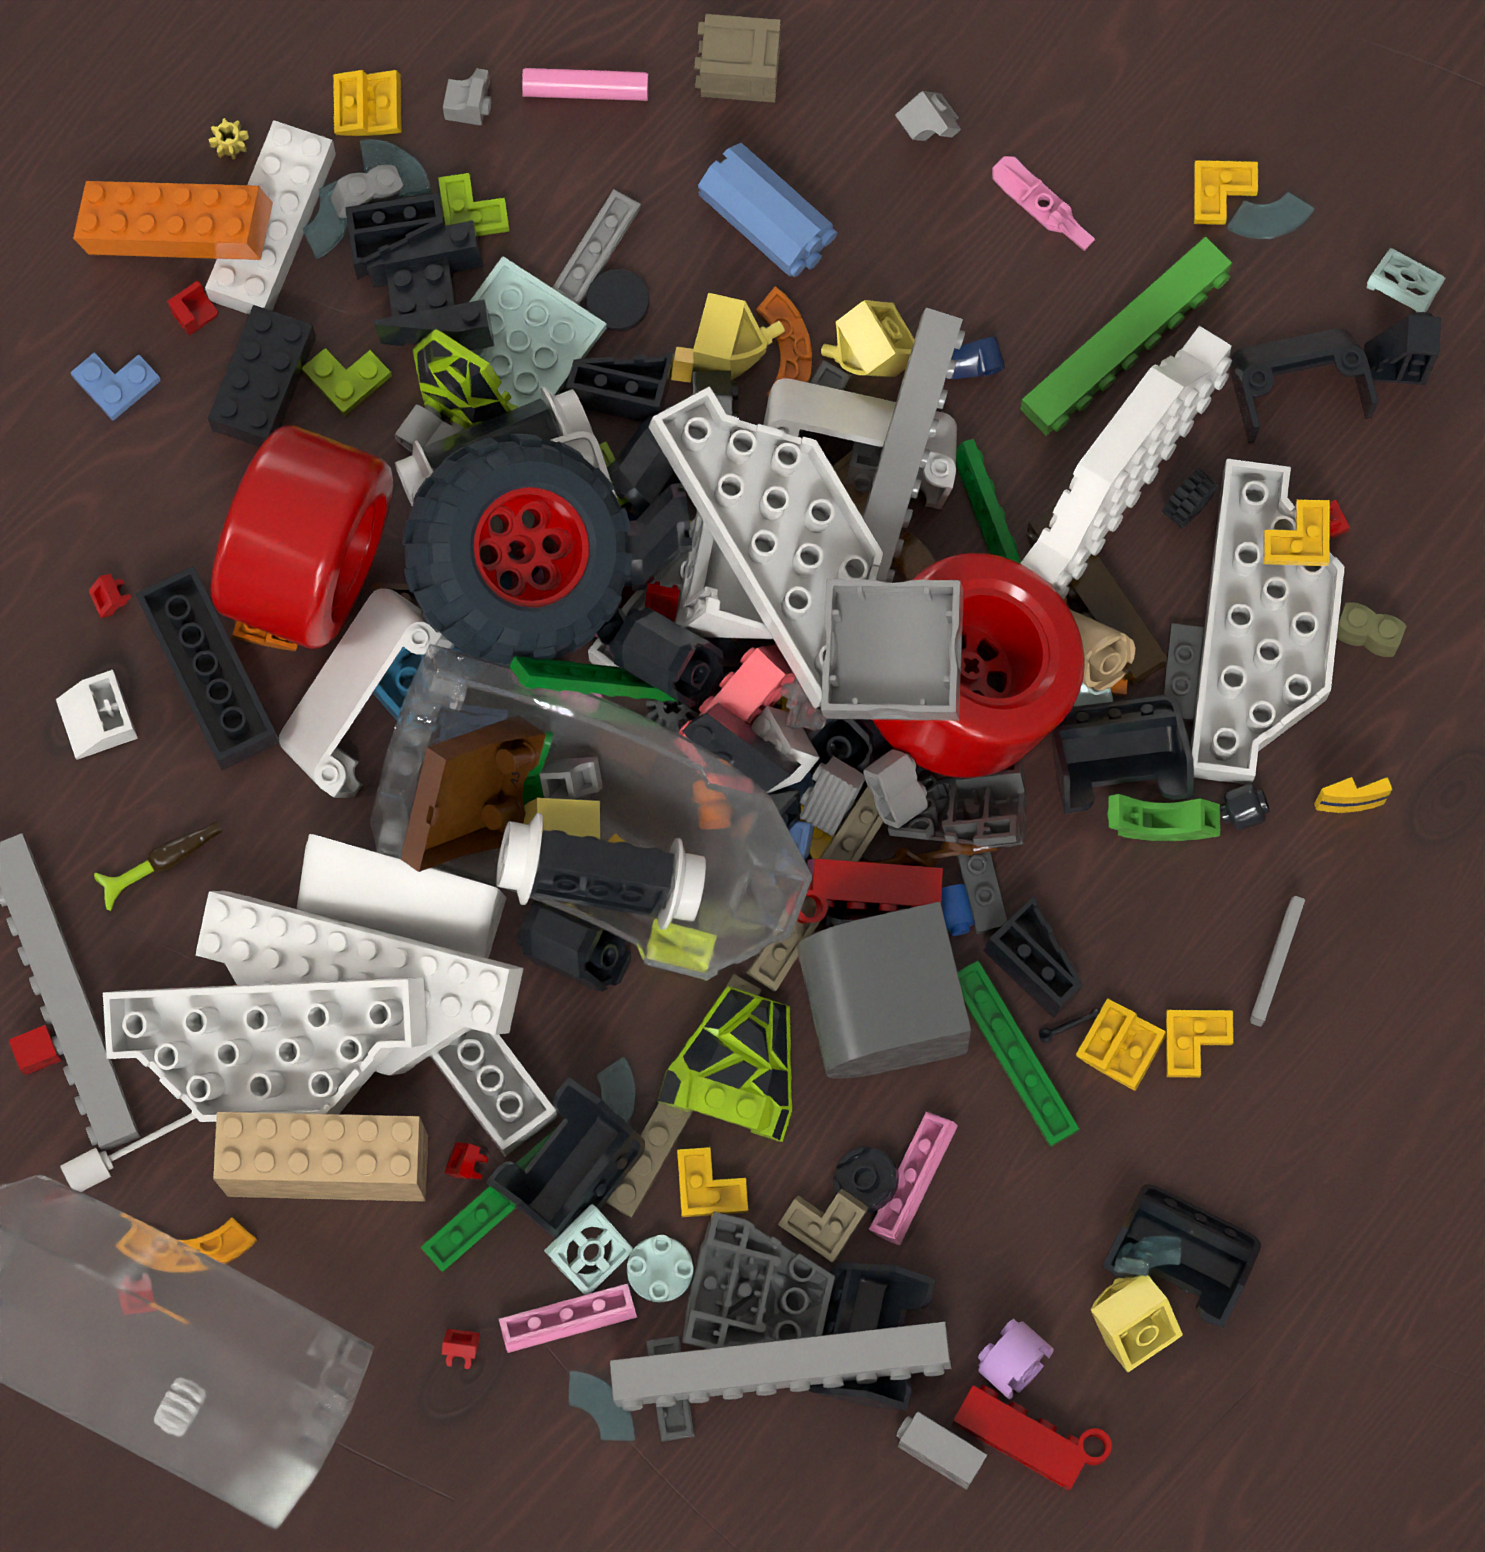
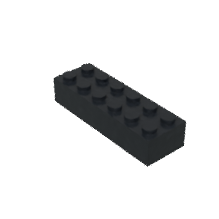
(207, 668)

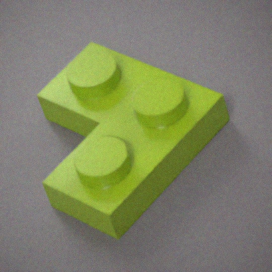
(459, 207)
(342, 386)

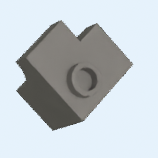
(468, 99)
(928, 115)
(571, 778)

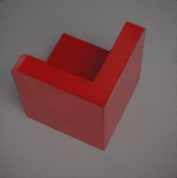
(192, 308)
(34, 1050)

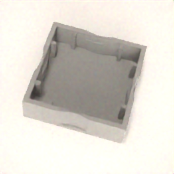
(892, 649)

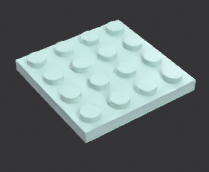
(533, 333)

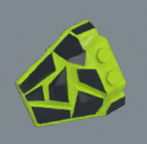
(458, 381)
(737, 1065)

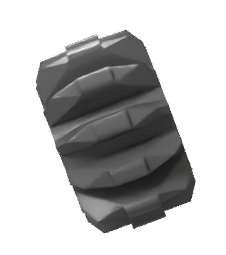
(672, 720)

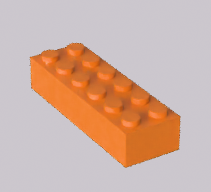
(173, 220)

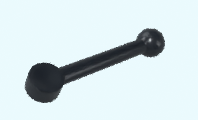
(1046, 1034)

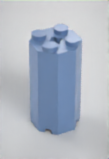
(766, 210)

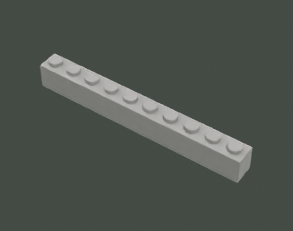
(909, 431)
(64, 997)
(780, 1365)

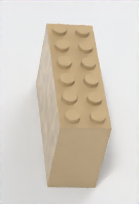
(321, 1156)

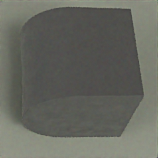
(885, 993)

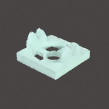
(1424, 280)
(619, 1250)

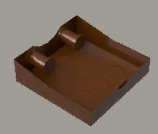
(470, 792)

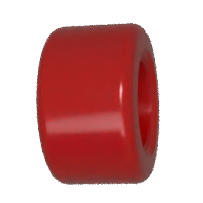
(301, 536)
(1031, 647)

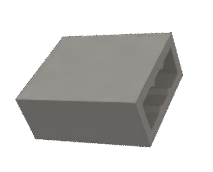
(940, 1449)

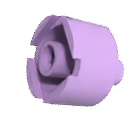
(1014, 1358)

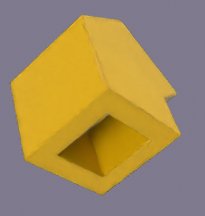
(683, 365)

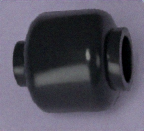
(1244, 807)

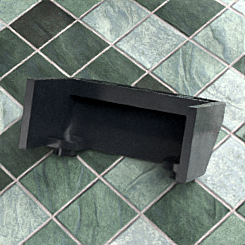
(1256, 366)

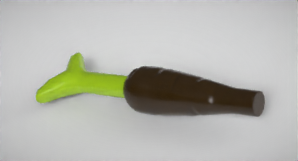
(159, 860)

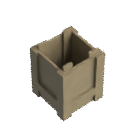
(738, 57)

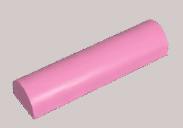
(585, 84)
(914, 1177)
(567, 1318)

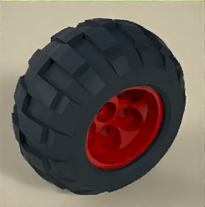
(568, 504)

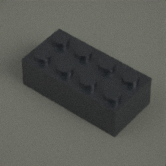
(262, 376)

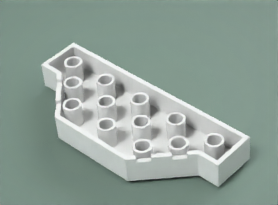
(1128, 457)
(774, 518)
(1264, 629)
(288, 945)
(266, 1043)

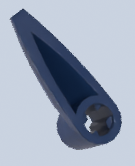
(978, 359)

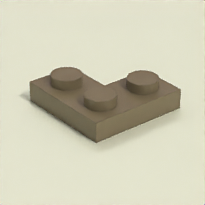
(827, 1231)

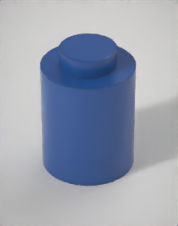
(957, 909)

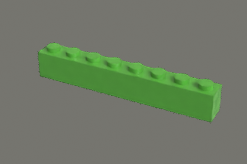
(1126, 336)

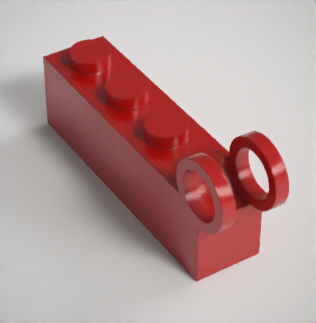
(870, 884)
(1026, 1440)

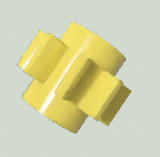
(228, 130)

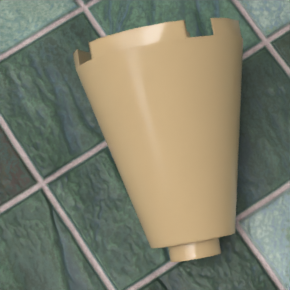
(1104, 652)

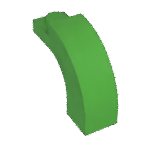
(1163, 821)

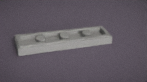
(597, 246)
(1277, 961)

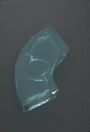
(409, 169)
(1270, 219)
(327, 227)
(618, 1088)
(1147, 1254)
(597, 1400)

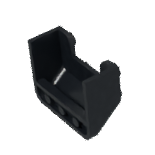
(1122, 745)
(575, 1166)
(1213, 1251)
(867, 1300)

